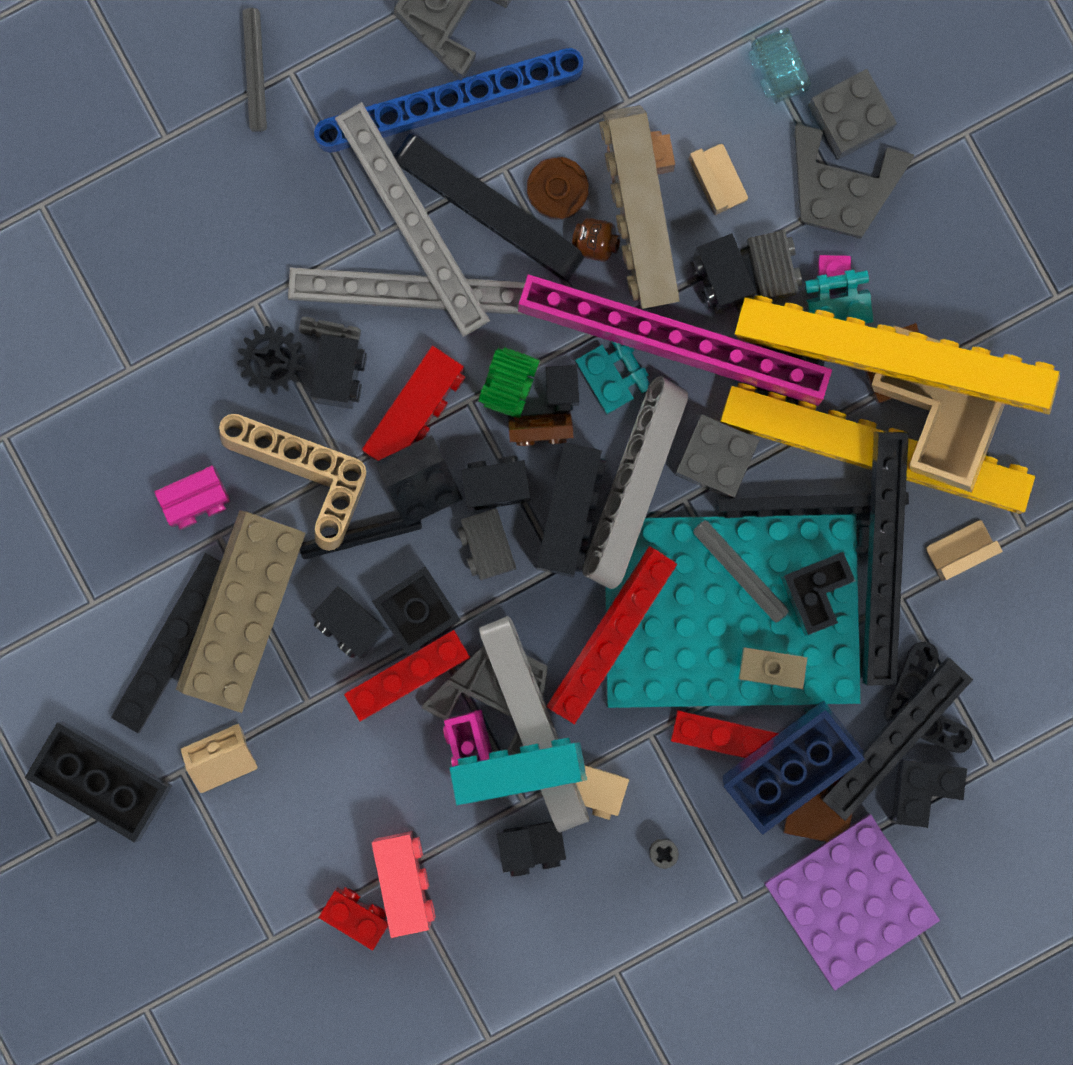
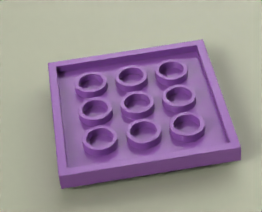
(852, 901)

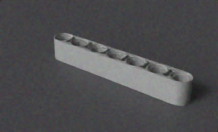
(635, 483)
(530, 714)

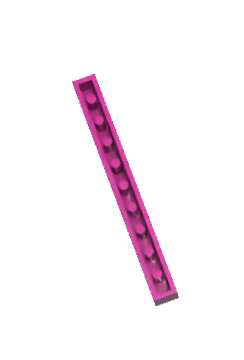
(674, 340)

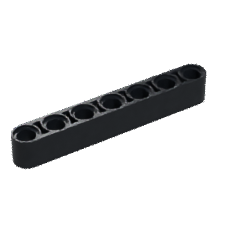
(488, 207)

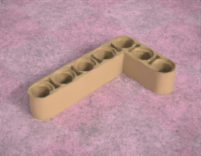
(304, 467)

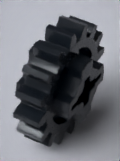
(275, 346)

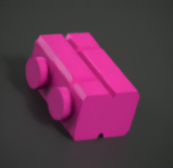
(193, 497)

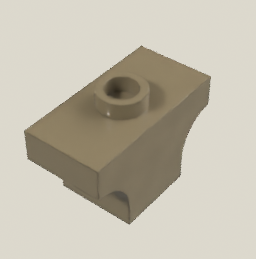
(773, 668)

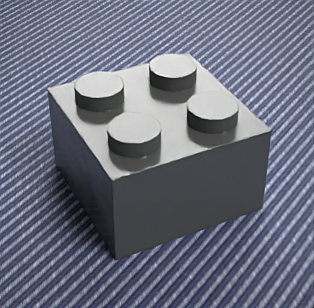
(852, 114)
(717, 457)

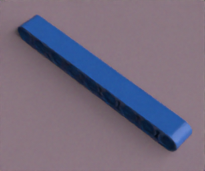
(462, 90)

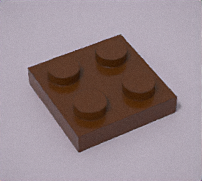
(535, 427)

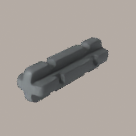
(309, 326)

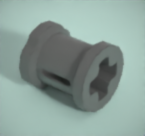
(663, 863)

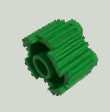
(508, 381)

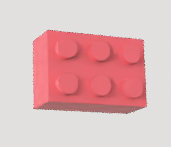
(403, 884)

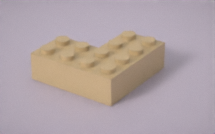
(954, 432)

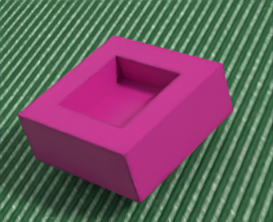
(833, 265)

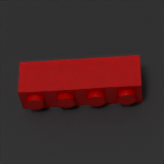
(416, 405)
(407, 675)

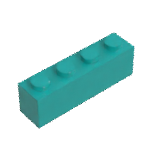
(518, 773)

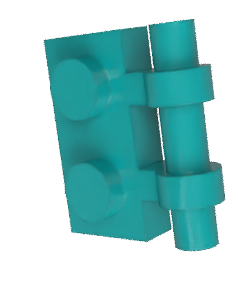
(844, 305)
(605, 379)

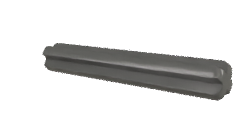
(254, 70)
(740, 571)

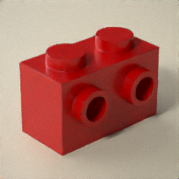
(355, 918)

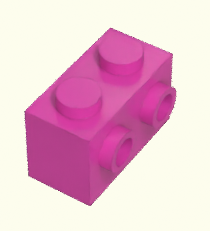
(467, 736)

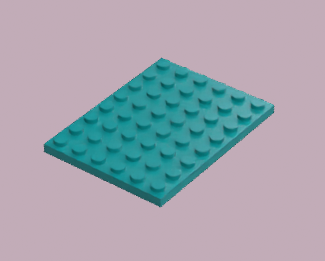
(703, 618)

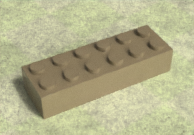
(641, 206)
(240, 611)

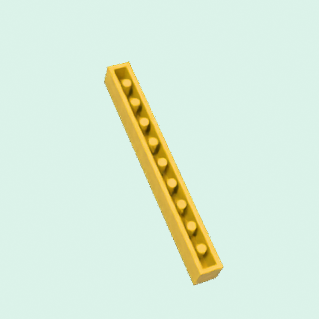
(898, 355)
(853, 443)

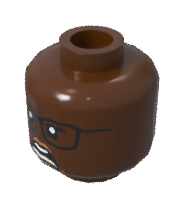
(596, 239)

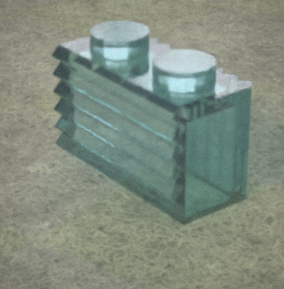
(779, 65)

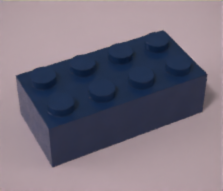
(793, 767)

